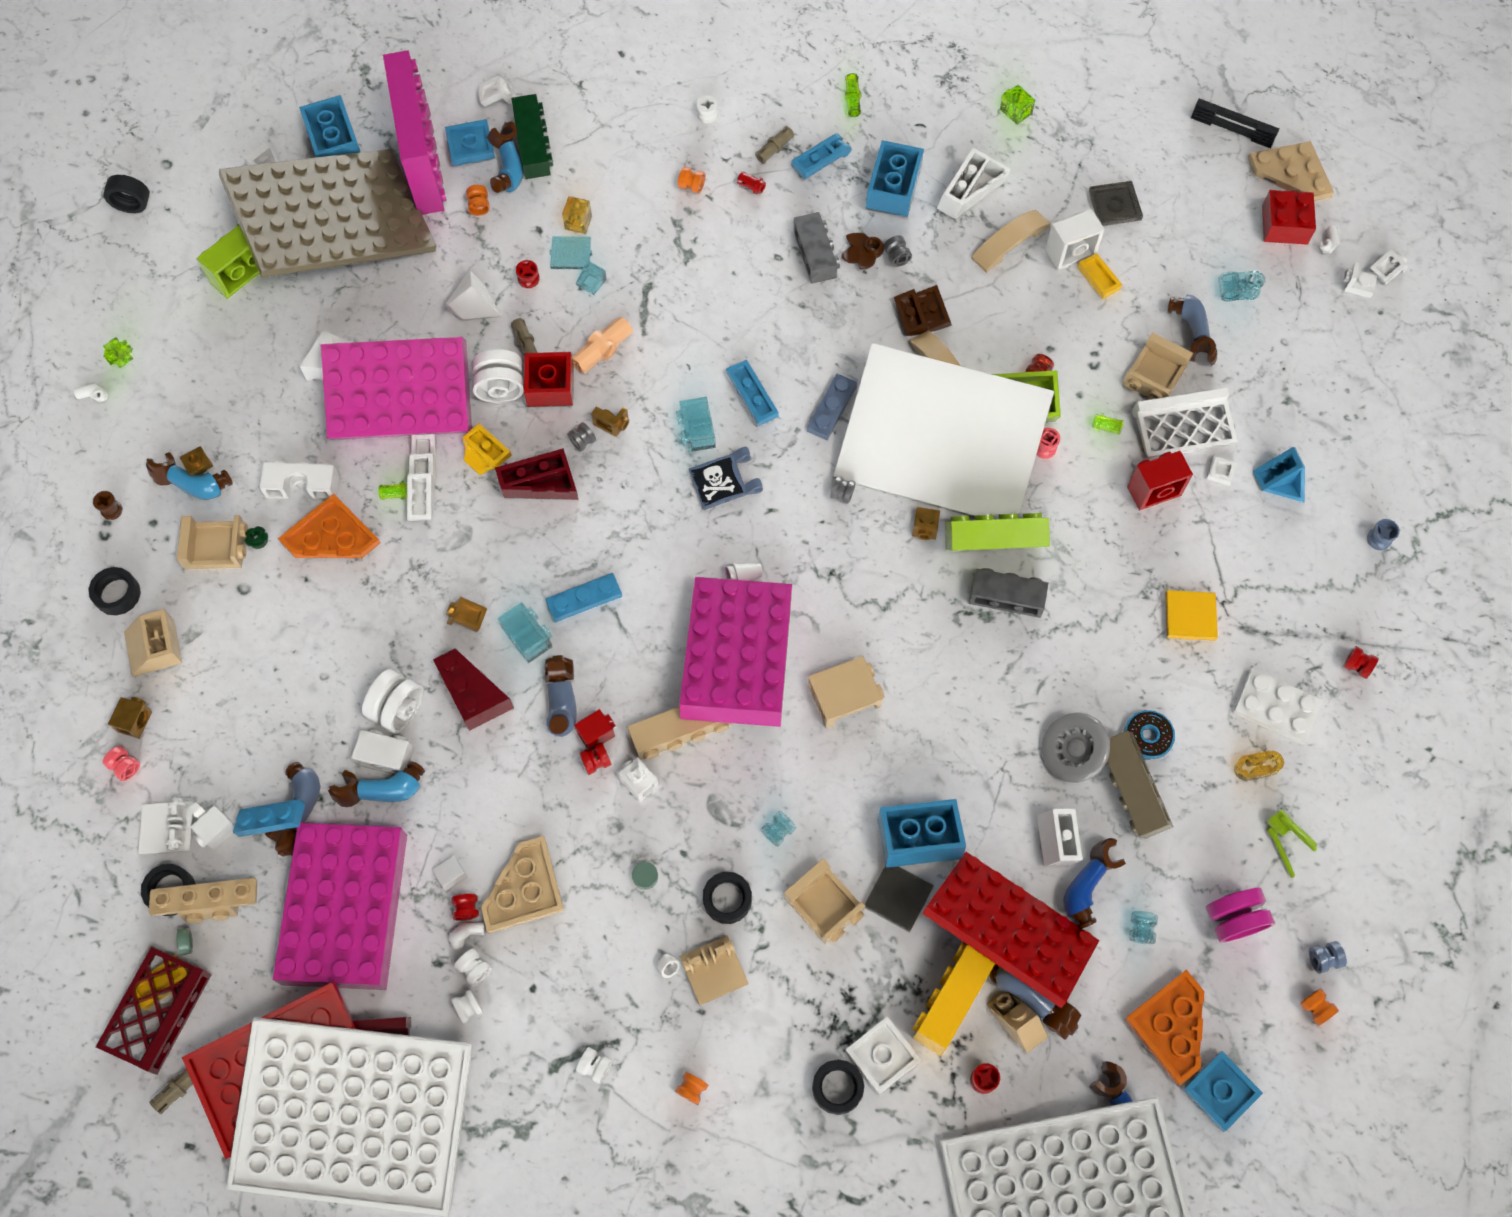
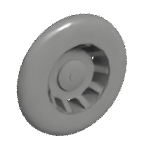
(1076, 747)

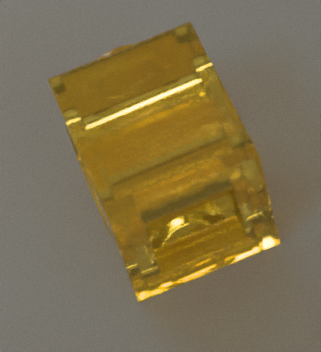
(577, 215)

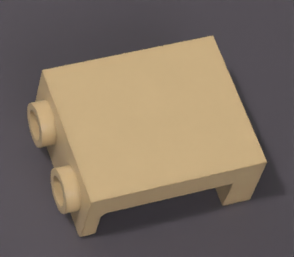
(1157, 368)
(211, 543)
(845, 690)
(824, 903)

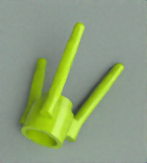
(1283, 825)

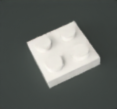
(883, 1055)

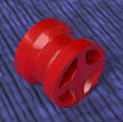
(527, 268)
(465, 907)

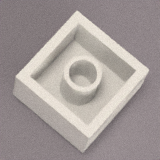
(1074, 239)

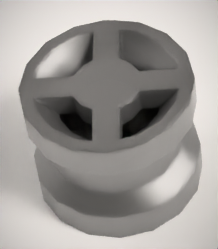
(581, 436)
(842, 489)

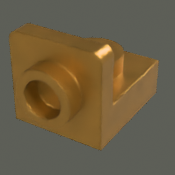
(609, 422)
(196, 461)
(926, 523)
(466, 614)

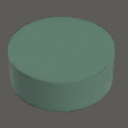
(645, 875)
(184, 941)

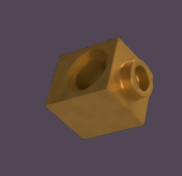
(130, 717)

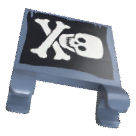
(721, 480)

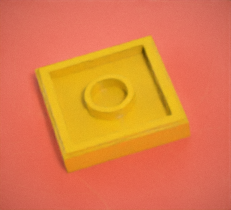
(1191, 615)

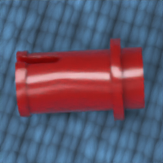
(751, 182)

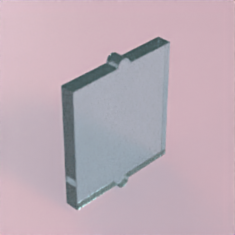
(570, 252)

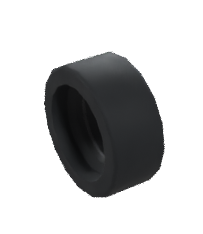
(122, 183)
(104, 578)
(157, 874)
(714, 882)
(855, 1075)

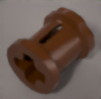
(107, 505)

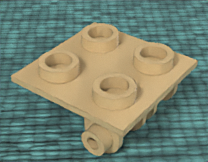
(713, 970)

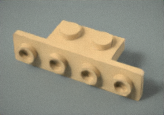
(204, 900)

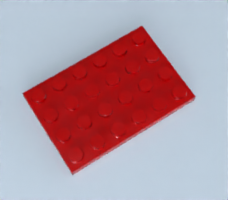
(1012, 928)
(220, 1065)

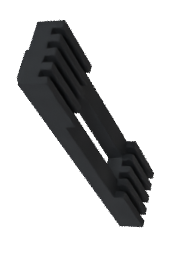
(1263, 135)

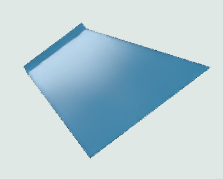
(1283, 476)

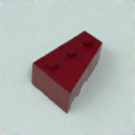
(538, 478)
(471, 690)

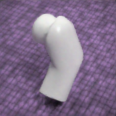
(1331, 242)
(93, 391)
(464, 930)

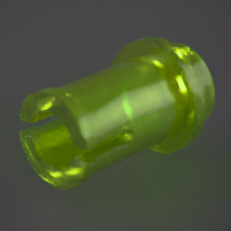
(1107, 423)
(393, 491)

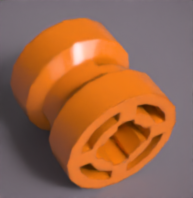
(691, 179)
(477, 200)
(1320, 1008)

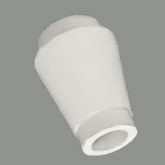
(744, 571)

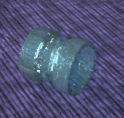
(778, 828)
(1143, 927)

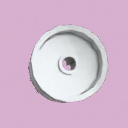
(497, 376)
(392, 700)

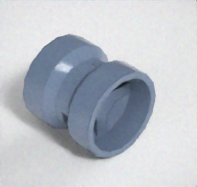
(1383, 534)
(1327, 957)

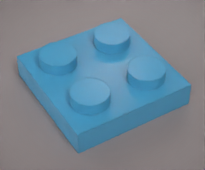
(469, 142)
(1222, 1091)

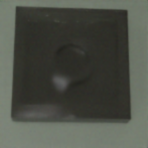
(1115, 203)
(899, 897)

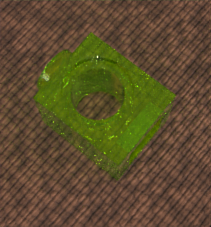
(1017, 104)

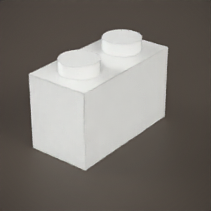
(382, 752)
(1059, 837)

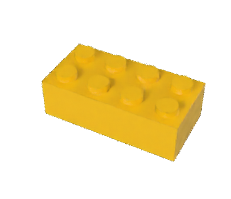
(954, 1000)

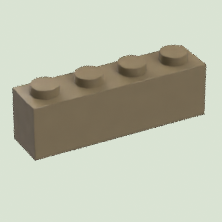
(1137, 787)

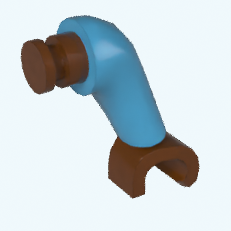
(511, 174)
(199, 485)
(394, 789)

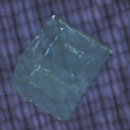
(591, 278)

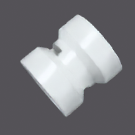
(473, 967)
(594, 1065)

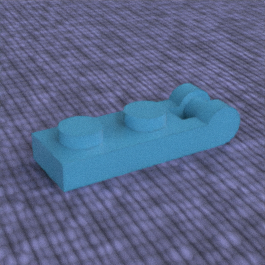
(821, 156)

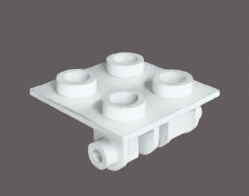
(165, 827)

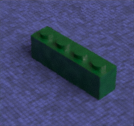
(530, 135)

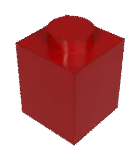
(595, 729)

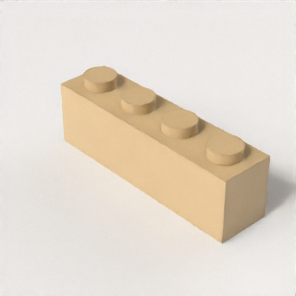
(669, 733)

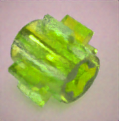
(118, 352)

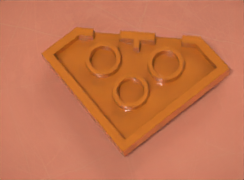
(329, 533)
(1173, 1026)

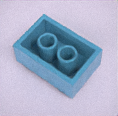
(329, 127)
(894, 178)
(921, 833)

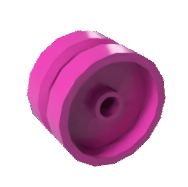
(1239, 911)

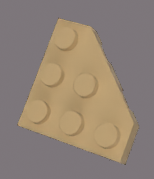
(1293, 168)
(524, 889)

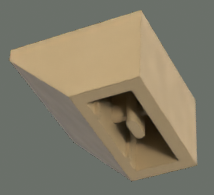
(152, 643)

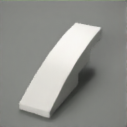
(421, 477)

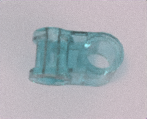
(1239, 287)

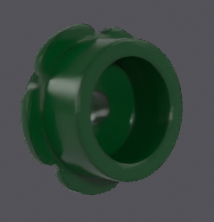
(260, 541)

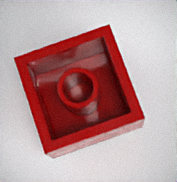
(1288, 217)
(548, 379)
(1159, 479)

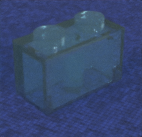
(697, 424)
(525, 632)

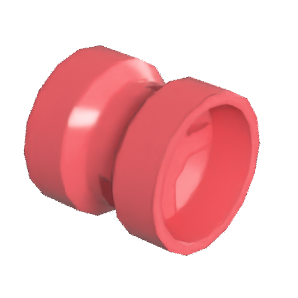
(1048, 449)
(120, 762)

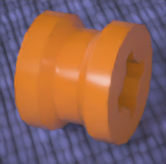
(691, 1088)

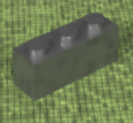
(816, 247)
(1009, 592)

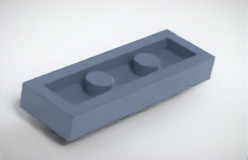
(832, 406)

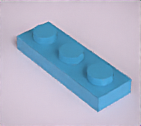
(752, 392)
(583, 597)
(269, 818)

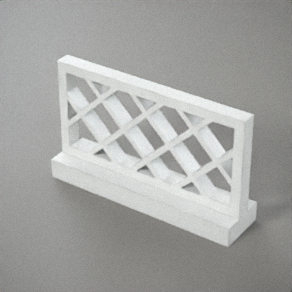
(1177, 405)

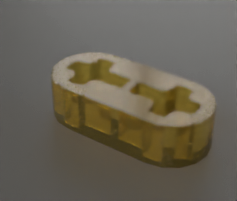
(1257, 760)

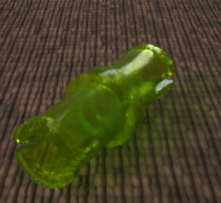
(853, 95)

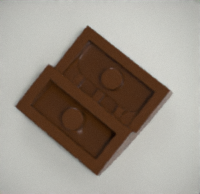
(922, 311)

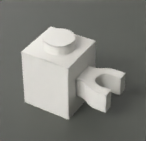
(638, 779)
(211, 827)

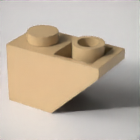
(1018, 1021)

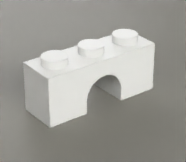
(281, 477)

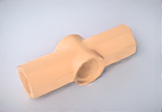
(601, 345)

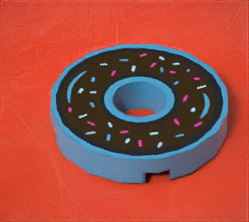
(1159, 726)

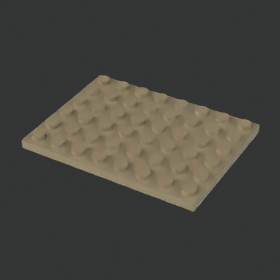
(326, 212)

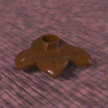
(861, 251)

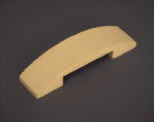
(1009, 237)
(932, 347)

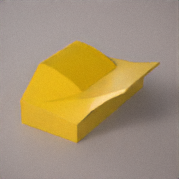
(483, 450)

